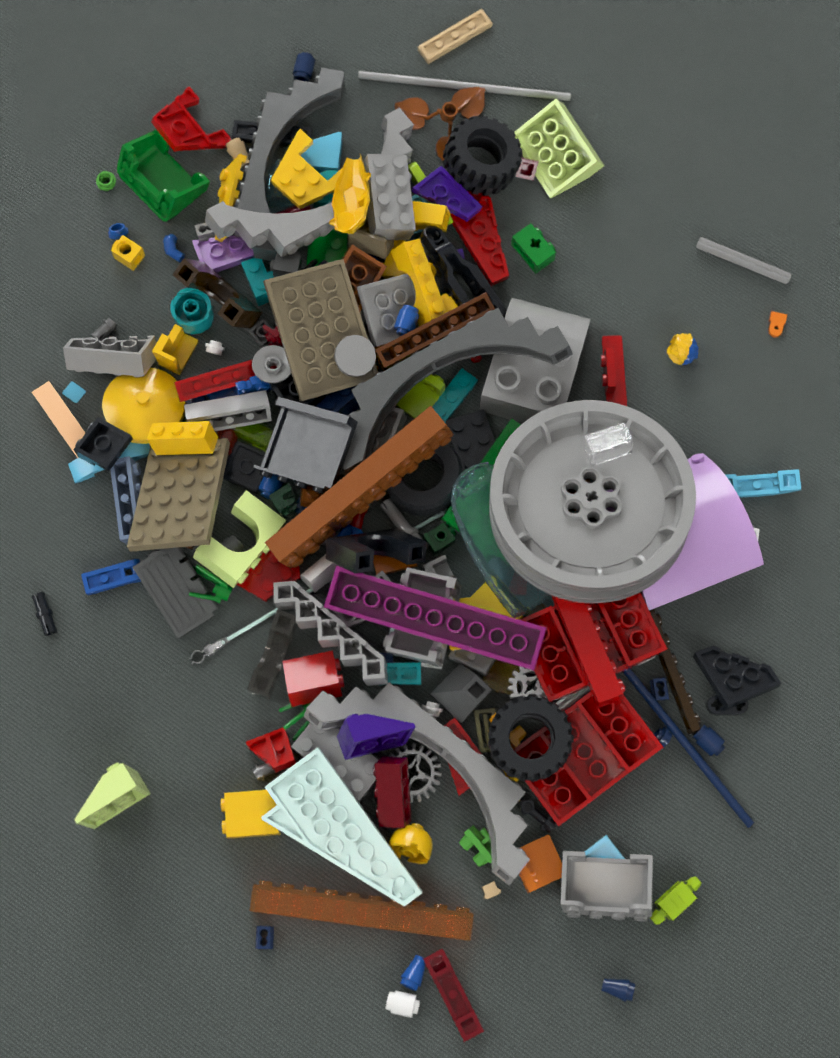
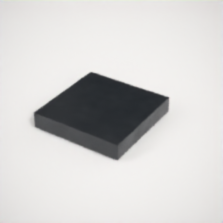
(240, 468)

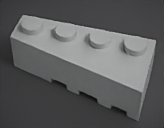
(110, 355)

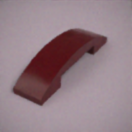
(453, 995)

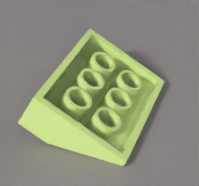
(559, 147)
(112, 795)

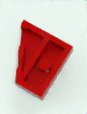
(273, 749)

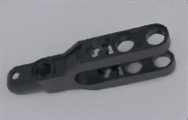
(449, 261)

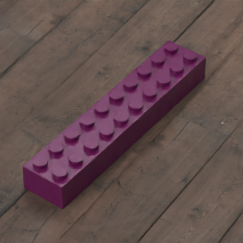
(435, 618)

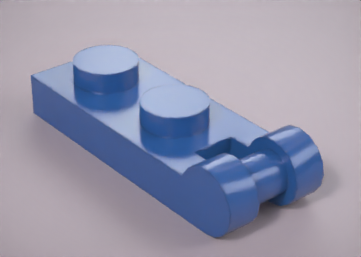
(110, 577)

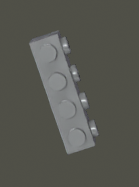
(231, 411)

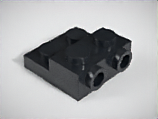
(102, 444)

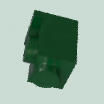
(438, 545)

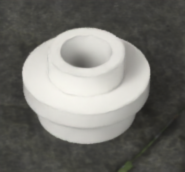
(214, 347)
(432, 708)

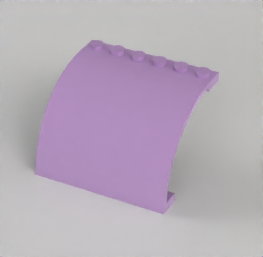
(718, 541)

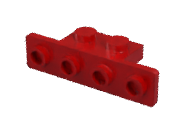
(614, 371)

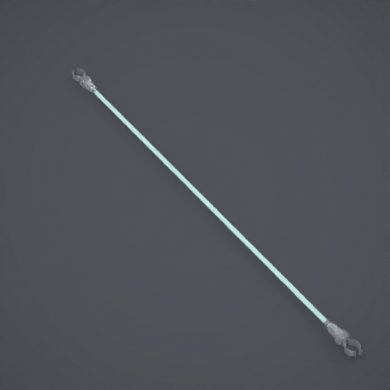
(212, 648)

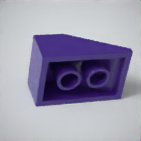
(371, 734)

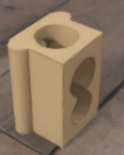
(490, 890)

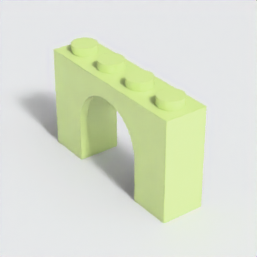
(233, 565)

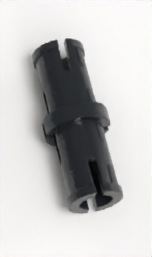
(44, 613)

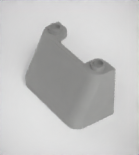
(414, 646)

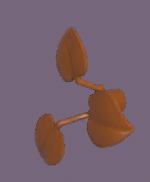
(466, 101)

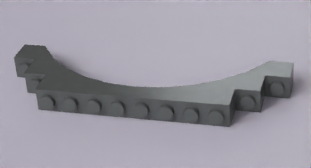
(278, 117)
(479, 337)

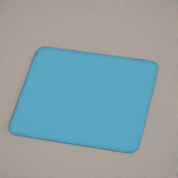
(74, 392)

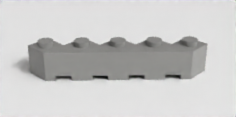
(331, 631)

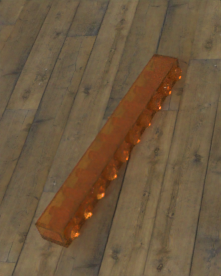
(361, 912)

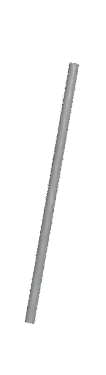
(461, 85)

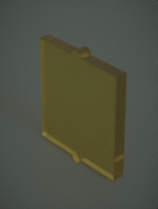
(499, 675)

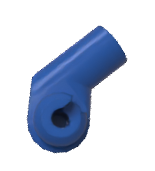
(170, 248)

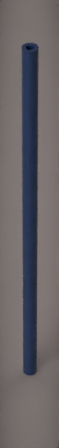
(688, 747)

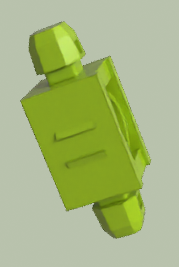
(675, 900)

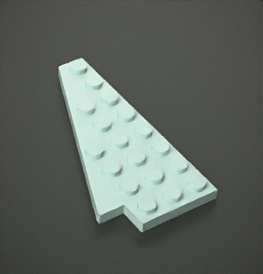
(328, 819)

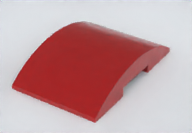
(622, 624)
(604, 750)

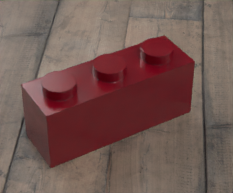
(392, 792)

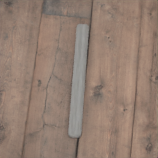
(743, 260)

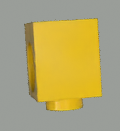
(131, 259)

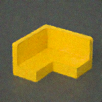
(174, 350)

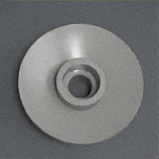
(268, 357)

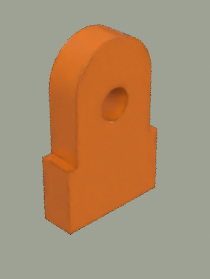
(776, 320)

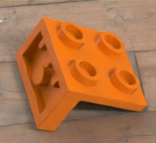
(543, 865)

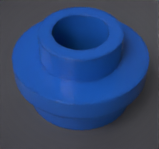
(117, 230)

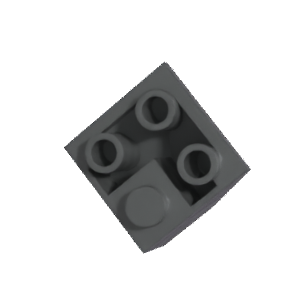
(461, 692)

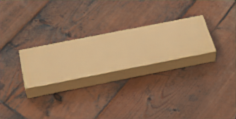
(454, 36)

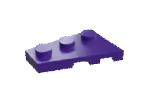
(443, 190)

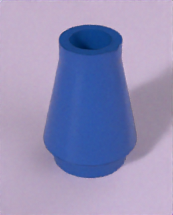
(413, 974)

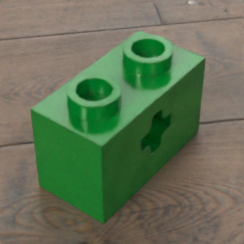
(535, 258)

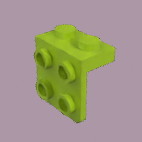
(422, 395)

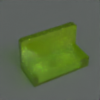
(255, 435)

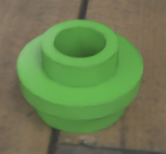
(103, 176)

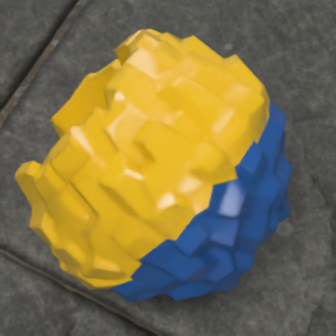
(683, 349)

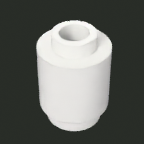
(402, 1003)

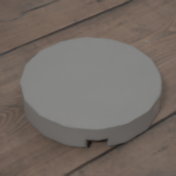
(355, 355)

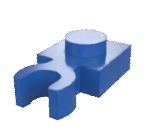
(254, 384)

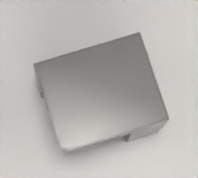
(438, 566)

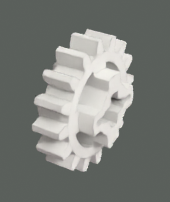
(523, 679)

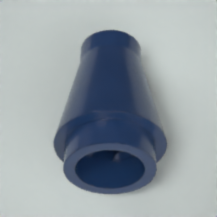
(619, 988)

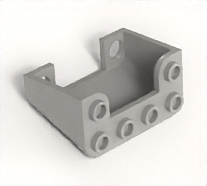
(607, 886)

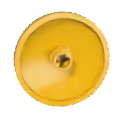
(140, 401)

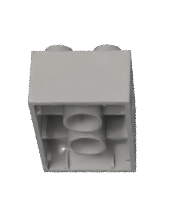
(525, 385)

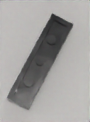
(245, 130)

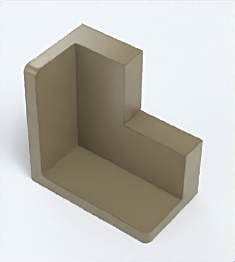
(370, 243)

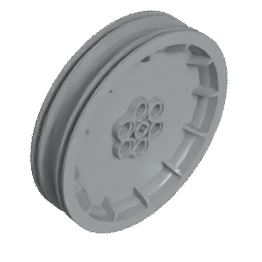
(565, 550)

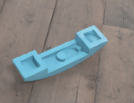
(83, 470)
(766, 484)

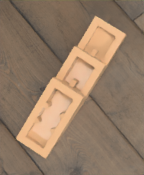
(59, 414)

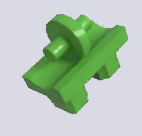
(481, 841)

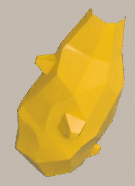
(355, 187)

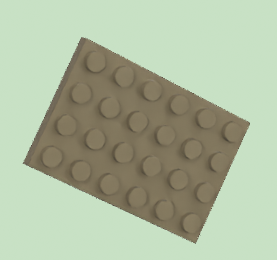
(312, 316)
(178, 499)

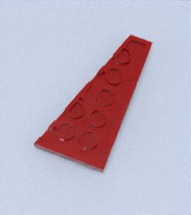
(483, 241)

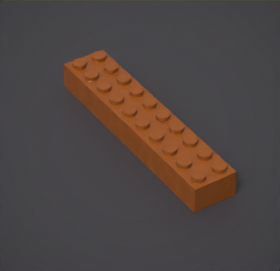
(360, 488)

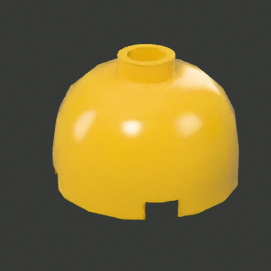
(412, 843)

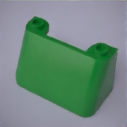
(158, 177)

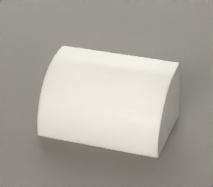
(319, 574)

